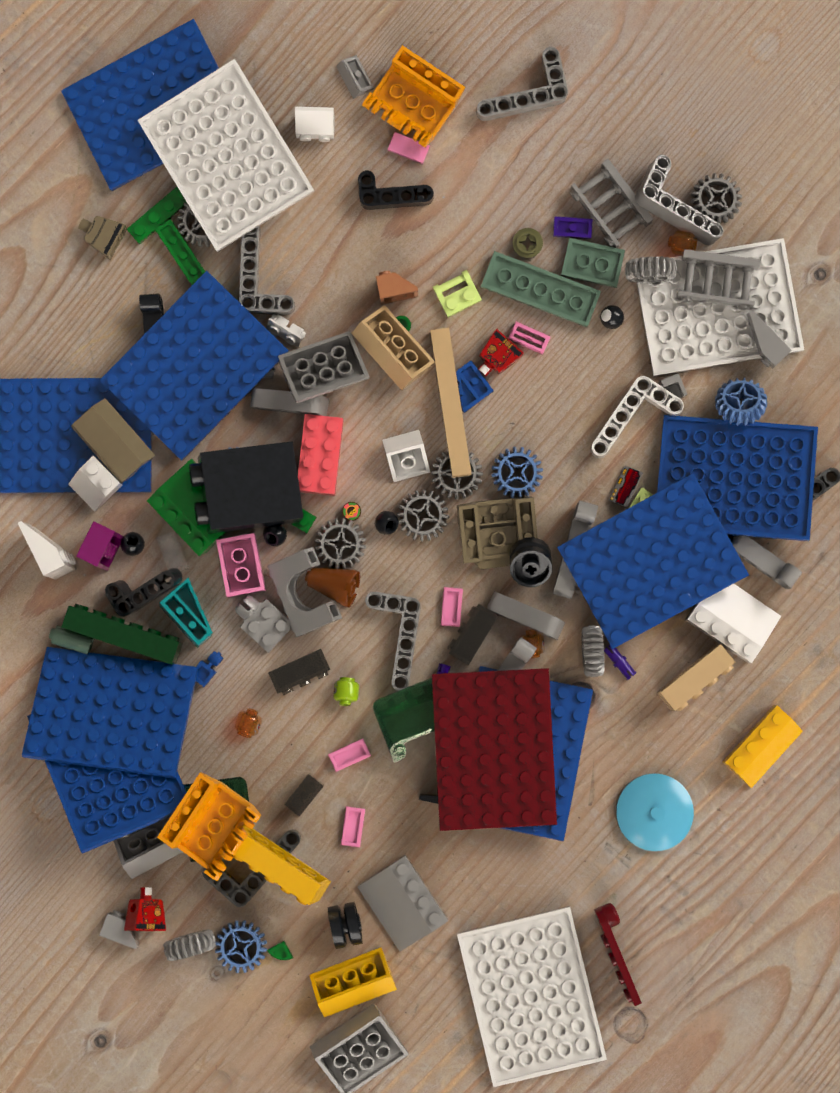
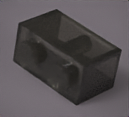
(304, 794)

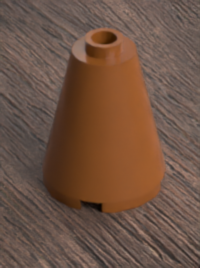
(335, 583)

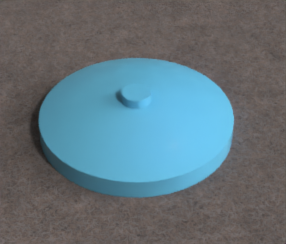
(654, 812)

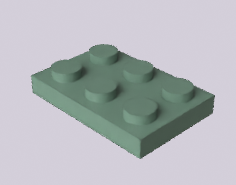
(593, 262)

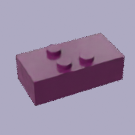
(100, 546)

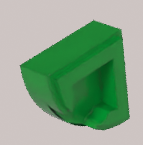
(280, 951)

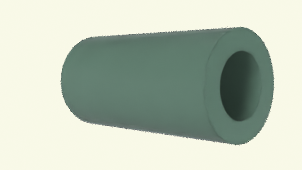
(71, 640)

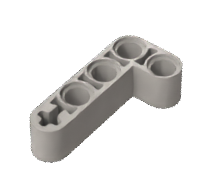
(284, 402)
(766, 562)
(526, 615)

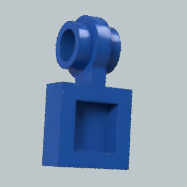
(205, 672)

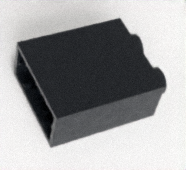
(247, 487)

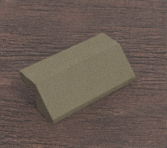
(112, 440)

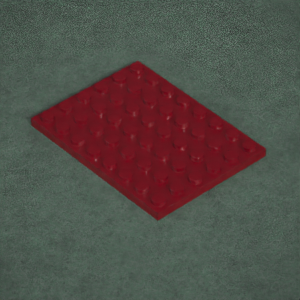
(494, 749)

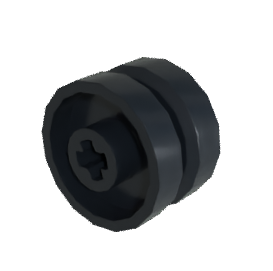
(530, 562)
(344, 925)

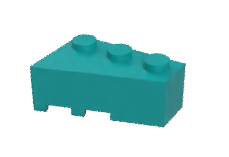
(185, 611)

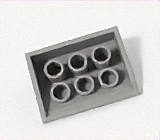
(323, 367)
(403, 903)
(358, 1050)

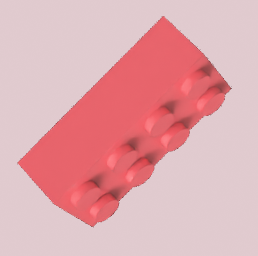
(320, 454)

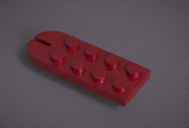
(608, 918)

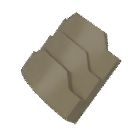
(493, 527)

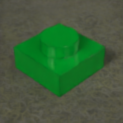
(306, 523)

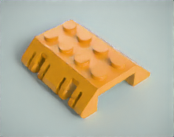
(415, 96)
(209, 824)

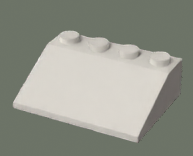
(50, 557)
(735, 621)

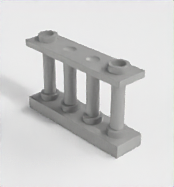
(619, 187)
(730, 263)

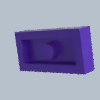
(572, 227)

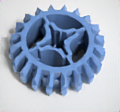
(752, 405)
(529, 461)
(244, 954)

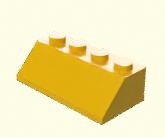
(763, 746)
(352, 982)

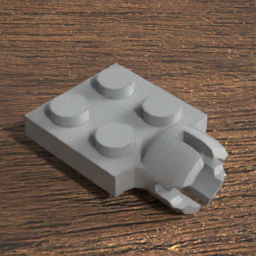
(263, 622)

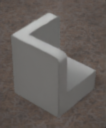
(674, 385)

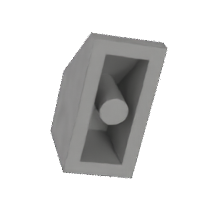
(114, 930)

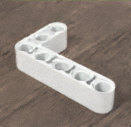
(629, 411)

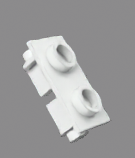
(292, 335)

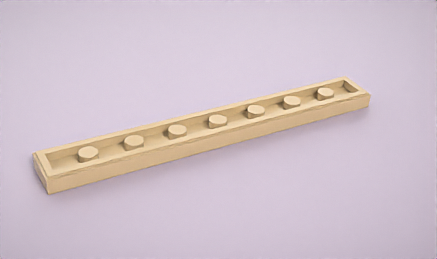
(450, 402)

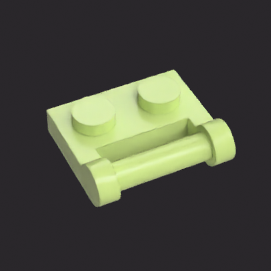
(460, 299)

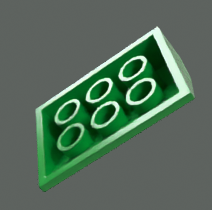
(175, 504)

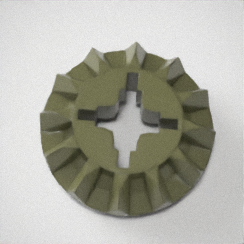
(534, 237)

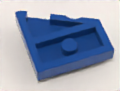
(471, 386)

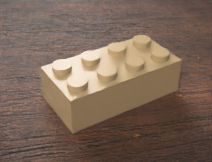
(393, 347)
(696, 677)

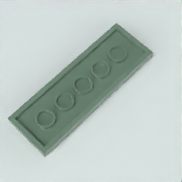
(540, 289)

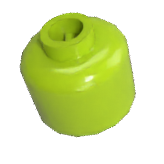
(346, 691)

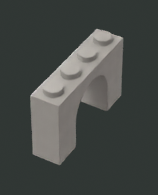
(285, 575)

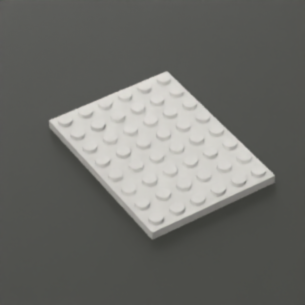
(226, 155)
(713, 334)
(531, 996)

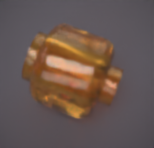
(682, 240)
(535, 639)
(248, 723)

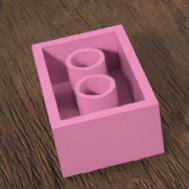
(241, 565)

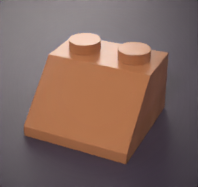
(394, 288)

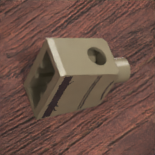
(103, 234)

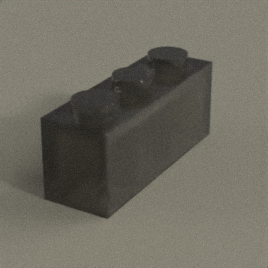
(472, 634)
(300, 672)

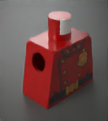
(498, 354)
(145, 913)

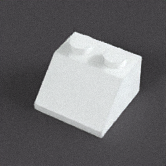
(314, 123)
(406, 455)
(94, 483)

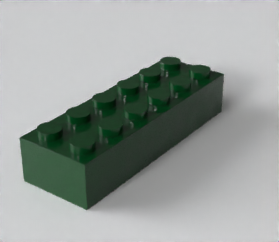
(122, 635)

